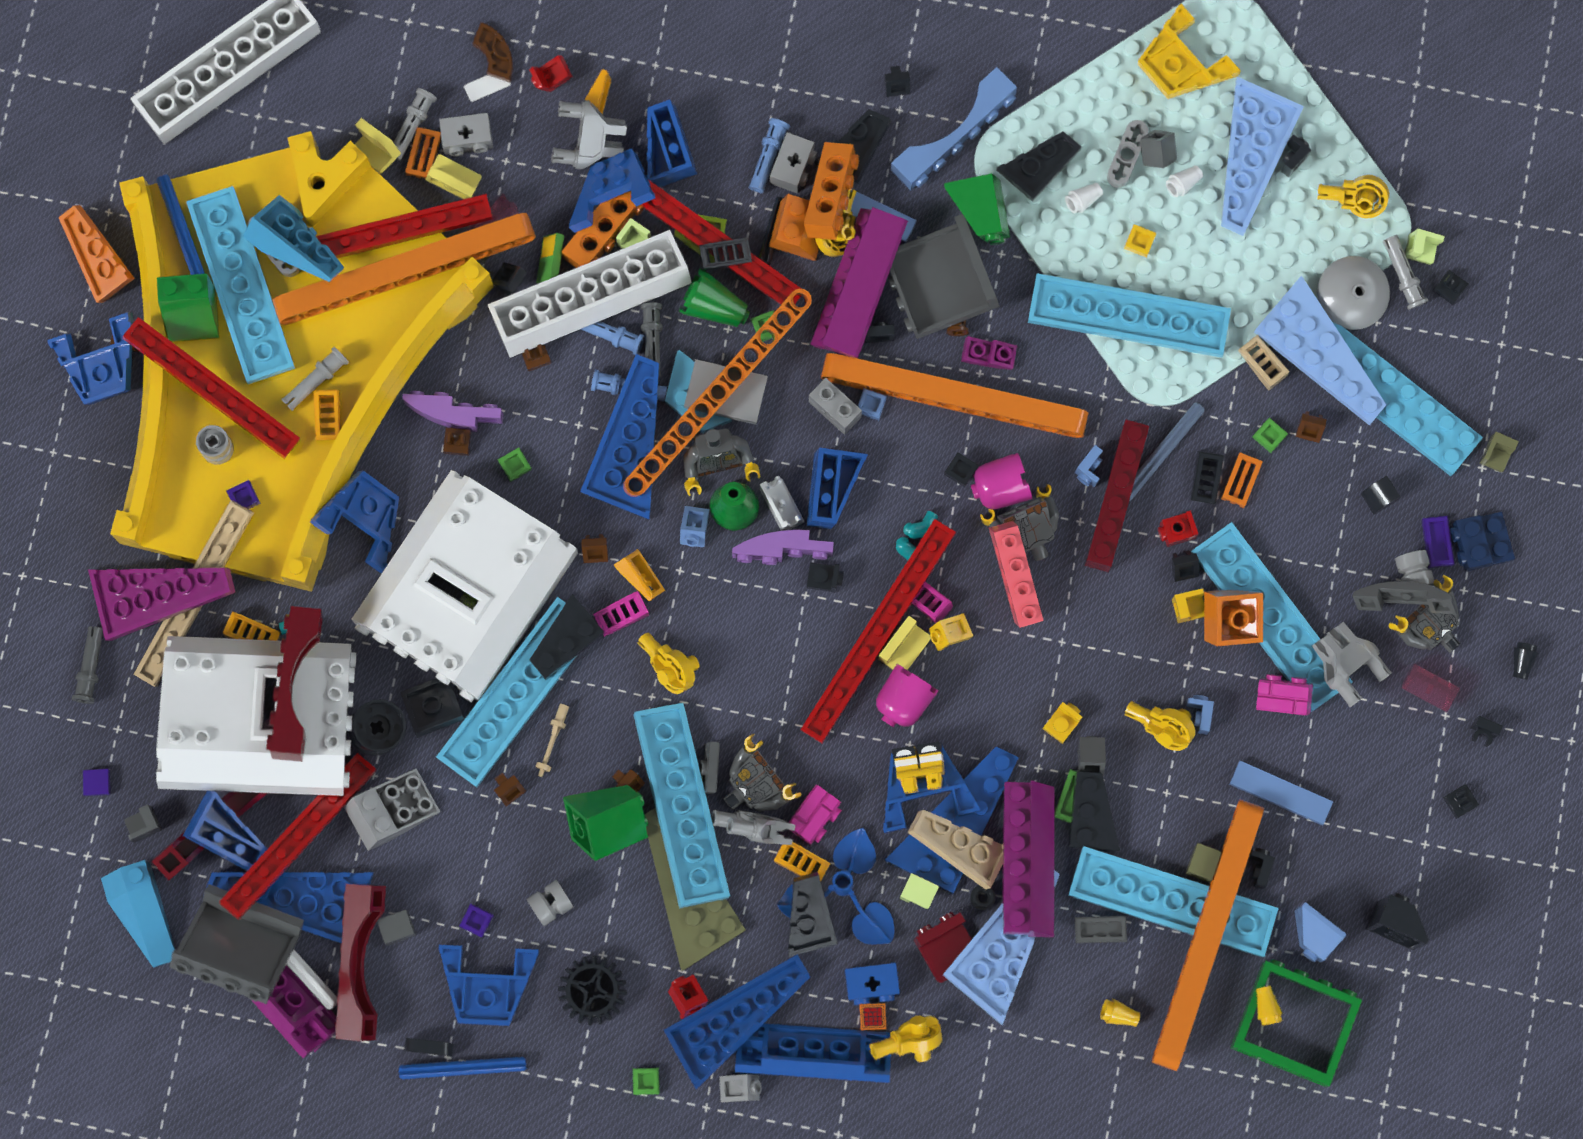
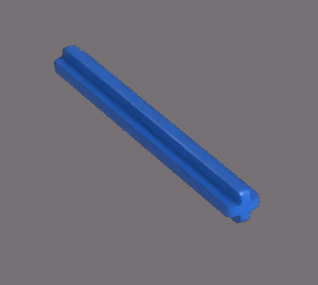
(179, 225)
(462, 1068)

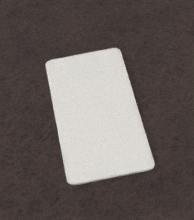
(484, 87)

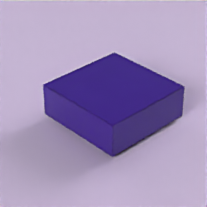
(244, 495)
(96, 782)
(476, 920)

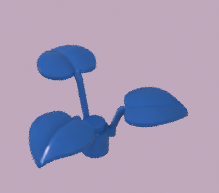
(858, 855)

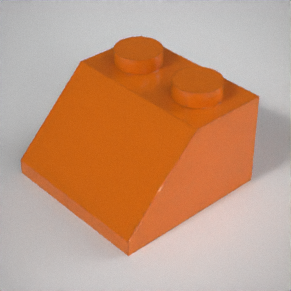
(789, 229)
(1233, 617)

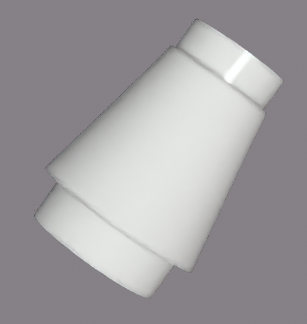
(1183, 181)
(1082, 198)

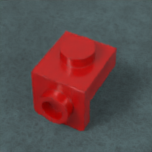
(551, 74)

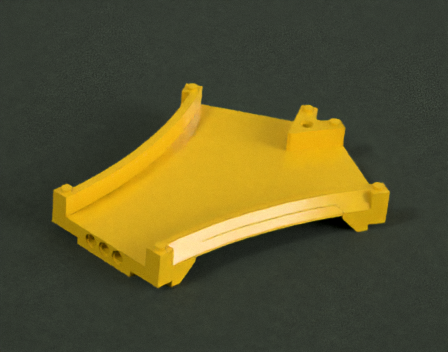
(173, 489)

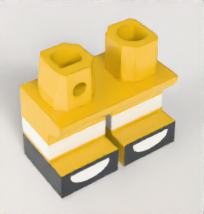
(909, 769)

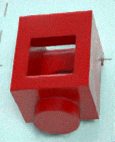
(1172, 537)
(690, 987)

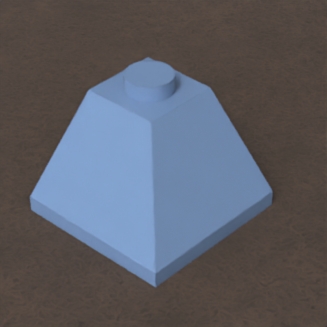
(1316, 933)

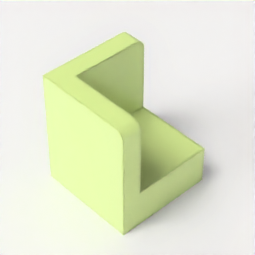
(632, 234)
(1422, 246)
(919, 891)

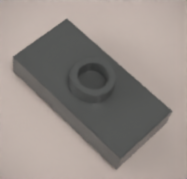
(709, 767)
(1100, 929)

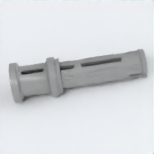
(418, 114)
(1408, 281)
(324, 370)

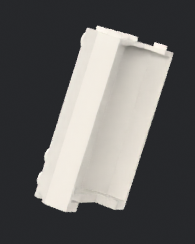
(488, 553)
(215, 717)

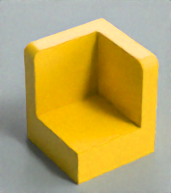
(1189, 605)

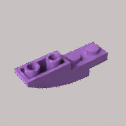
(441, 410)
(772, 545)

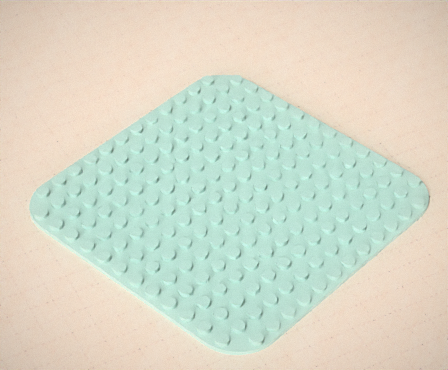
(1191, 250)

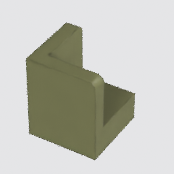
(1498, 451)
(1203, 862)

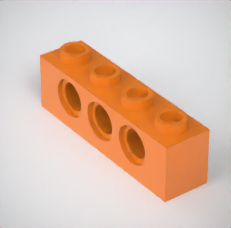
(604, 214)
(818, 221)

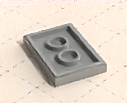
(742, 404)

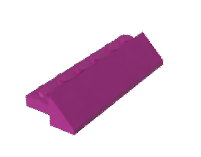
(859, 282)
(1028, 859)
(298, 1014)

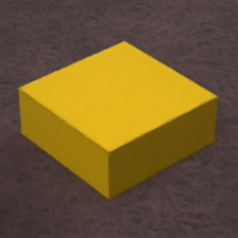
(1140, 240)

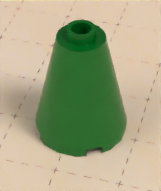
(713, 301)
(734, 506)

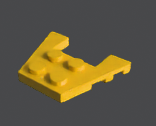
(1175, 67)

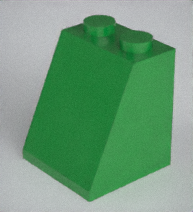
(982, 206)
(188, 307)
(606, 820)

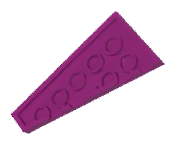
(147, 596)

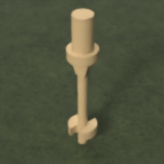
(558, 724)

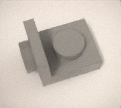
(740, 1088)

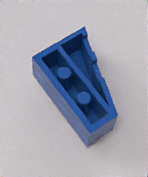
(668, 149)
(831, 484)
(223, 833)

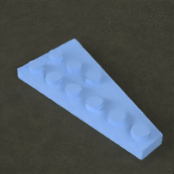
(1257, 139)
(1312, 343)
(992, 965)

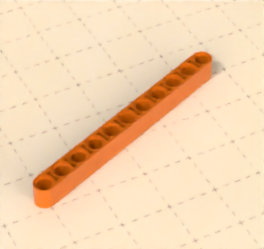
(403, 268)
(728, 387)
(955, 395)
(1207, 935)

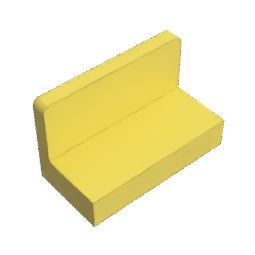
(376, 146)
(453, 177)
(905, 645)

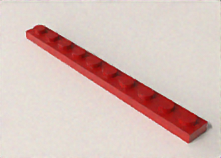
(878, 631)

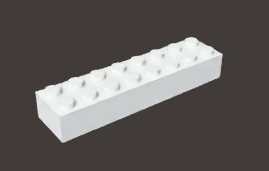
(225, 66)
(590, 293)

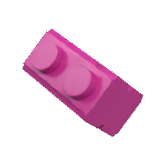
(1284, 696)
(814, 815)

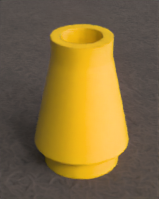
(1268, 1007)
(1117, 1013)

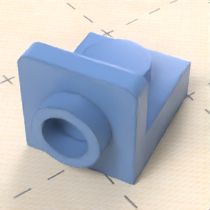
(1091, 462)
(694, 526)
(1204, 716)

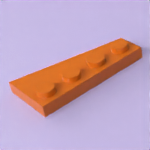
(96, 257)

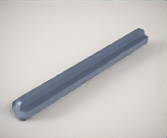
(1166, 447)

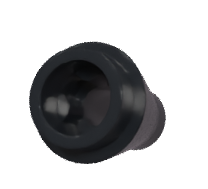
(1524, 659)

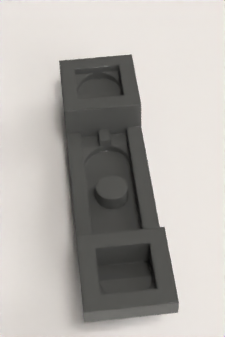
(1403, 592)

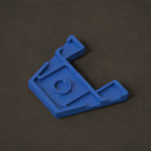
(607, 181)
(102, 371)
(368, 507)
(951, 781)
(486, 997)

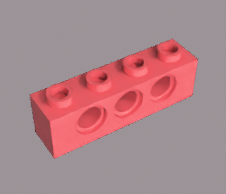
(1016, 574)

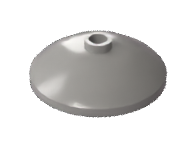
(1338, 294)

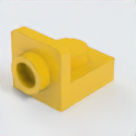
(950, 631)
(1063, 722)

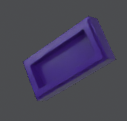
(1438, 541)

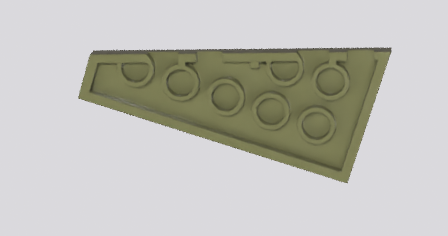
(695, 928)

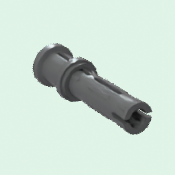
(652, 327)
(87, 676)

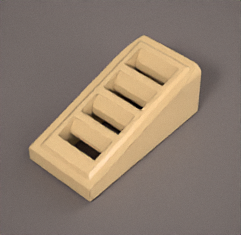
(1257, 367)

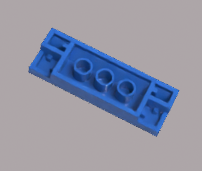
(813, 1053)

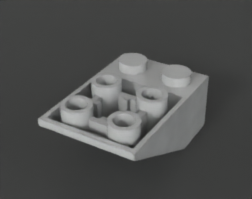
(391, 809)

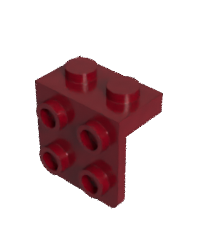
(942, 943)

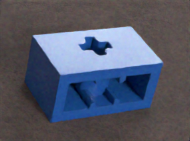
(884, 974)

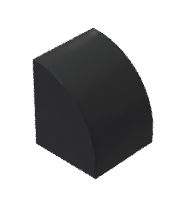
(1380, 495)

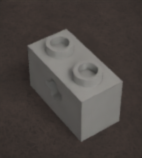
(454, 131)
(793, 149)
(835, 406)

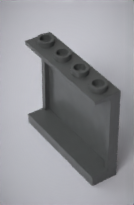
(941, 280)
(236, 953)

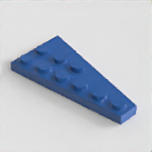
(627, 441)
(986, 785)
(306, 895)
(719, 1029)

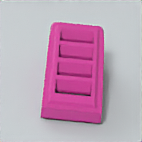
(941, 611)
(634, 617)

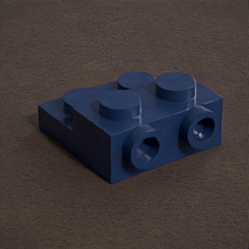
(1482, 541)

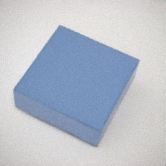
(872, 403)

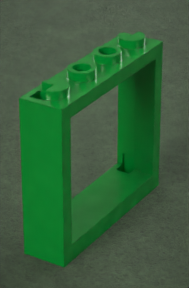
(1281, 1062)

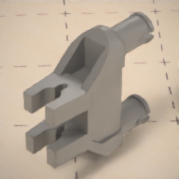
(591, 137)
(1343, 655)
(753, 826)

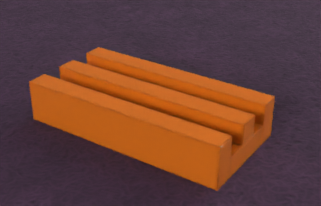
(429, 133)
(1234, 499)

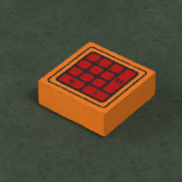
(872, 1017)

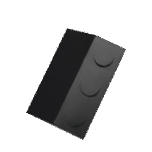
(1398, 922)

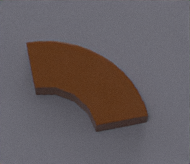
(496, 51)

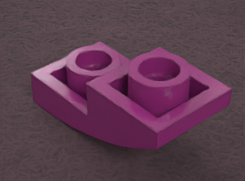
(989, 354)

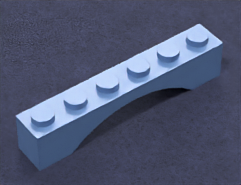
(920, 161)

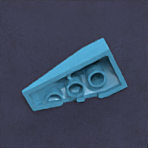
(285, 236)
(137, 903)

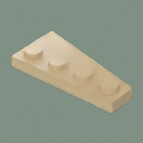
(970, 853)

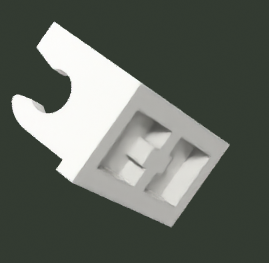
(781, 504)

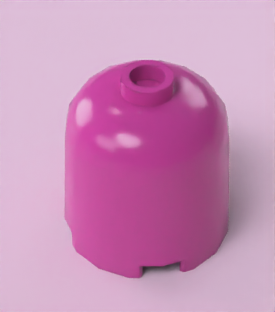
(1000, 483)
(904, 697)

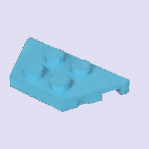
(678, 391)

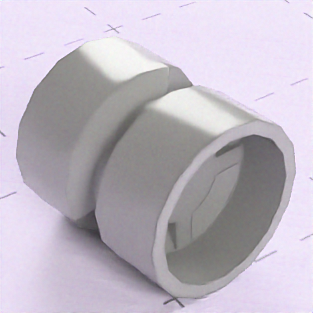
(214, 444)
(1414, 567)
(544, 911)

